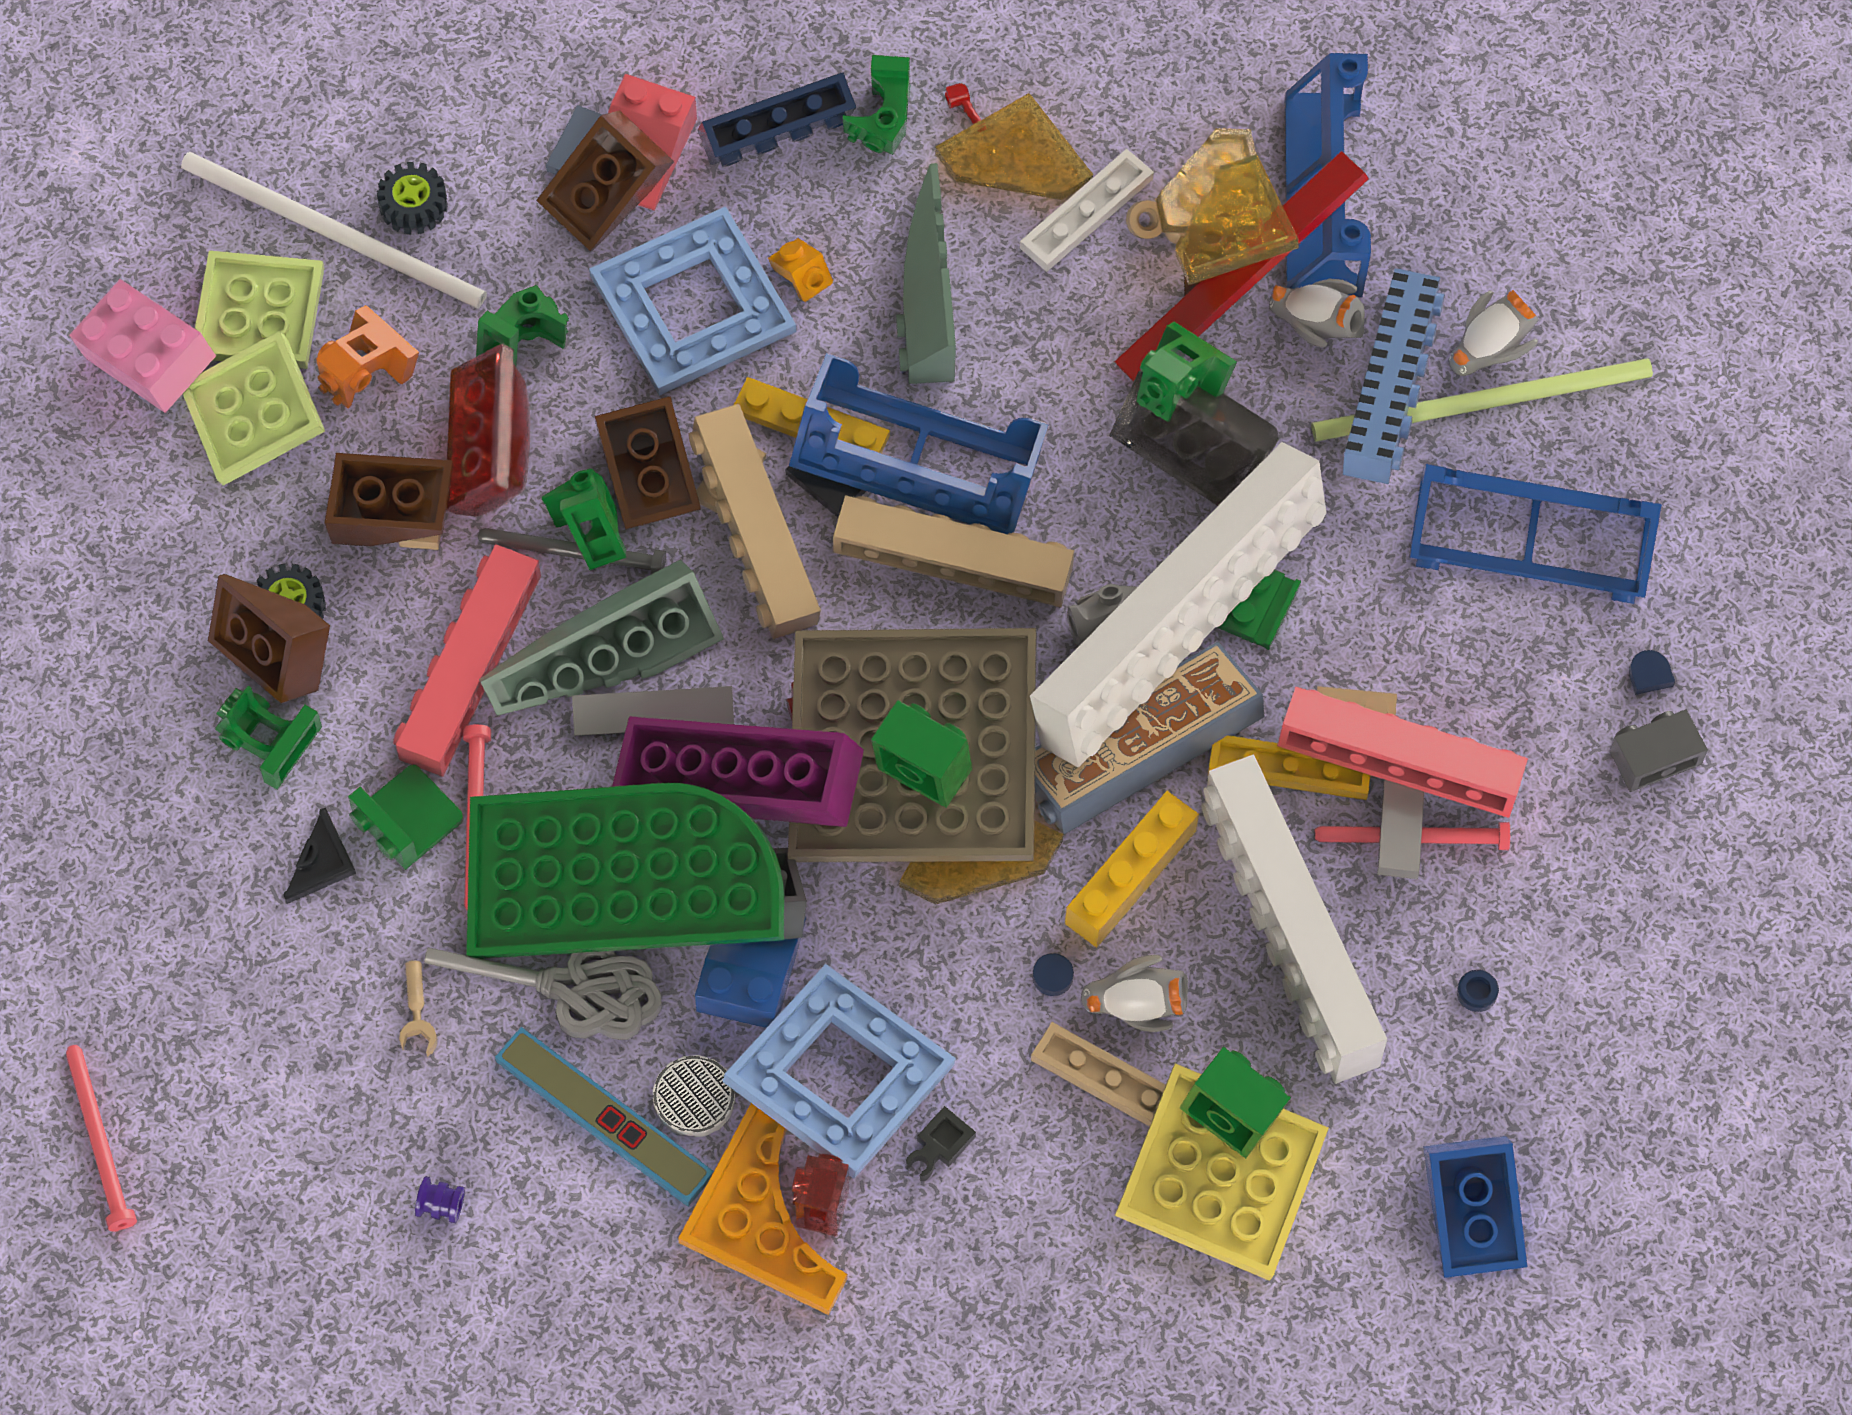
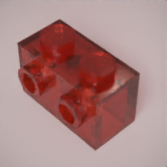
(821, 1193)

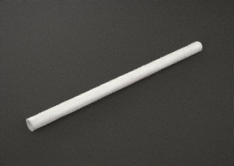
(334, 230)

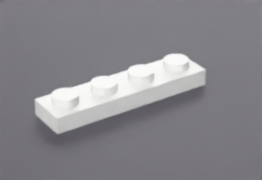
(1086, 210)

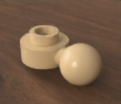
(1154, 228)

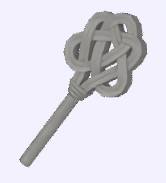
(590, 984)

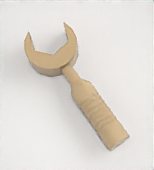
(416, 1003)

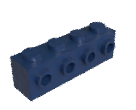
(776, 119)

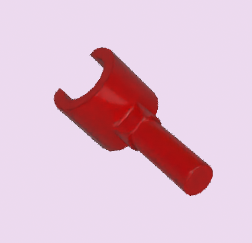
(958, 95)

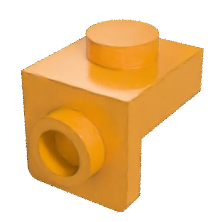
(802, 267)

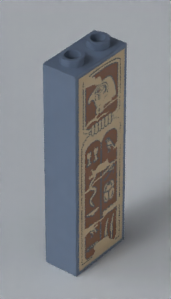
(1177, 723)

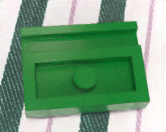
(1263, 611)

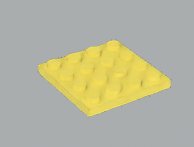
(1209, 1194)

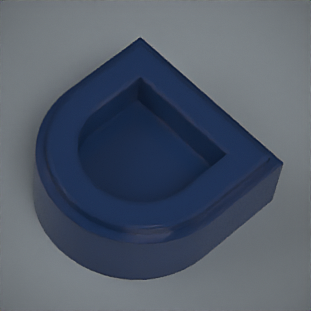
(1650, 672)

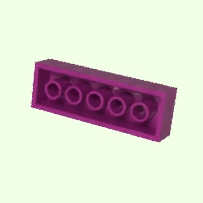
(758, 768)

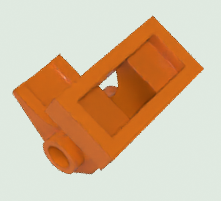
(346, 372)

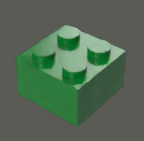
(922, 752)
(1235, 1101)

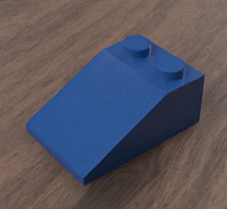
(746, 980)
(1476, 1206)

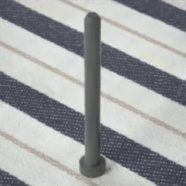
(566, 548)

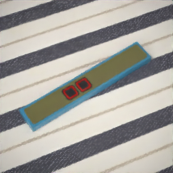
(604, 1116)

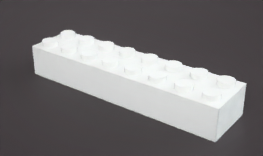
(1294, 920)

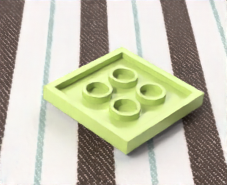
(255, 297)
(252, 408)

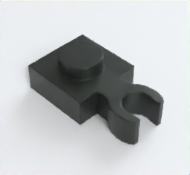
(942, 1139)

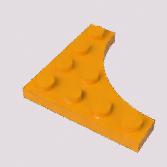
(747, 1223)

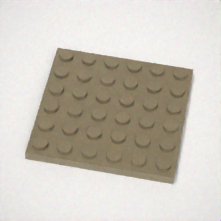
(961, 678)

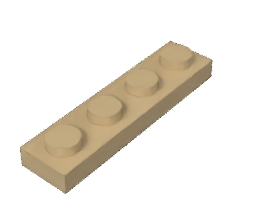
(1098, 1073)

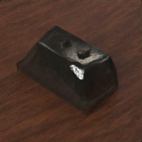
(1204, 445)

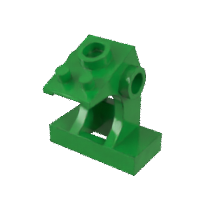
(892, 82)
(522, 308)
(1170, 376)
(583, 500)
(242, 715)

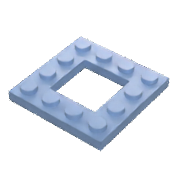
(674, 363)
(828, 999)

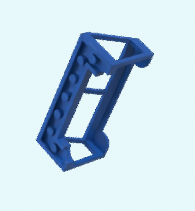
(1311, 141)
(823, 454)
(1622, 589)

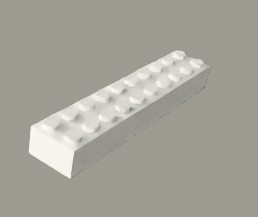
(1179, 605)

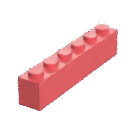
(470, 652)
(1402, 751)

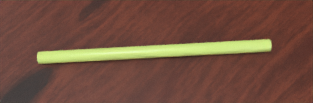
(1503, 395)

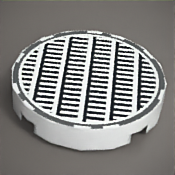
(692, 1096)

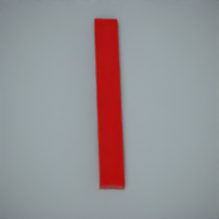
(1217, 294)

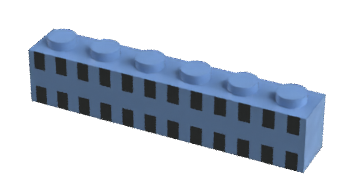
(1392, 376)

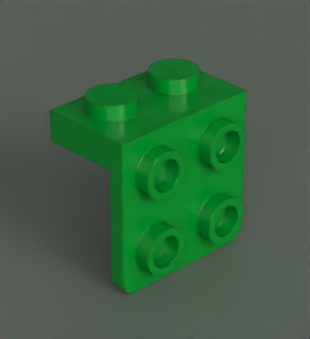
(405, 815)

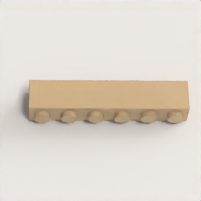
(755, 521)
(953, 550)

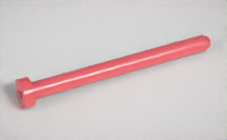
(476, 736)
(1436, 835)
(120, 1216)

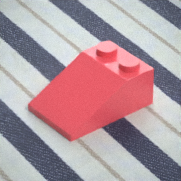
(661, 115)

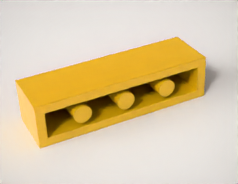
(1131, 869)

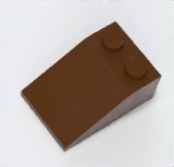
(604, 179)
(647, 462)
(386, 499)
(269, 637)

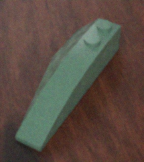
(927, 297)
(610, 642)

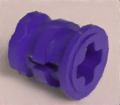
(439, 1200)

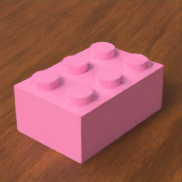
(142, 345)

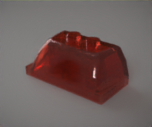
(487, 433)

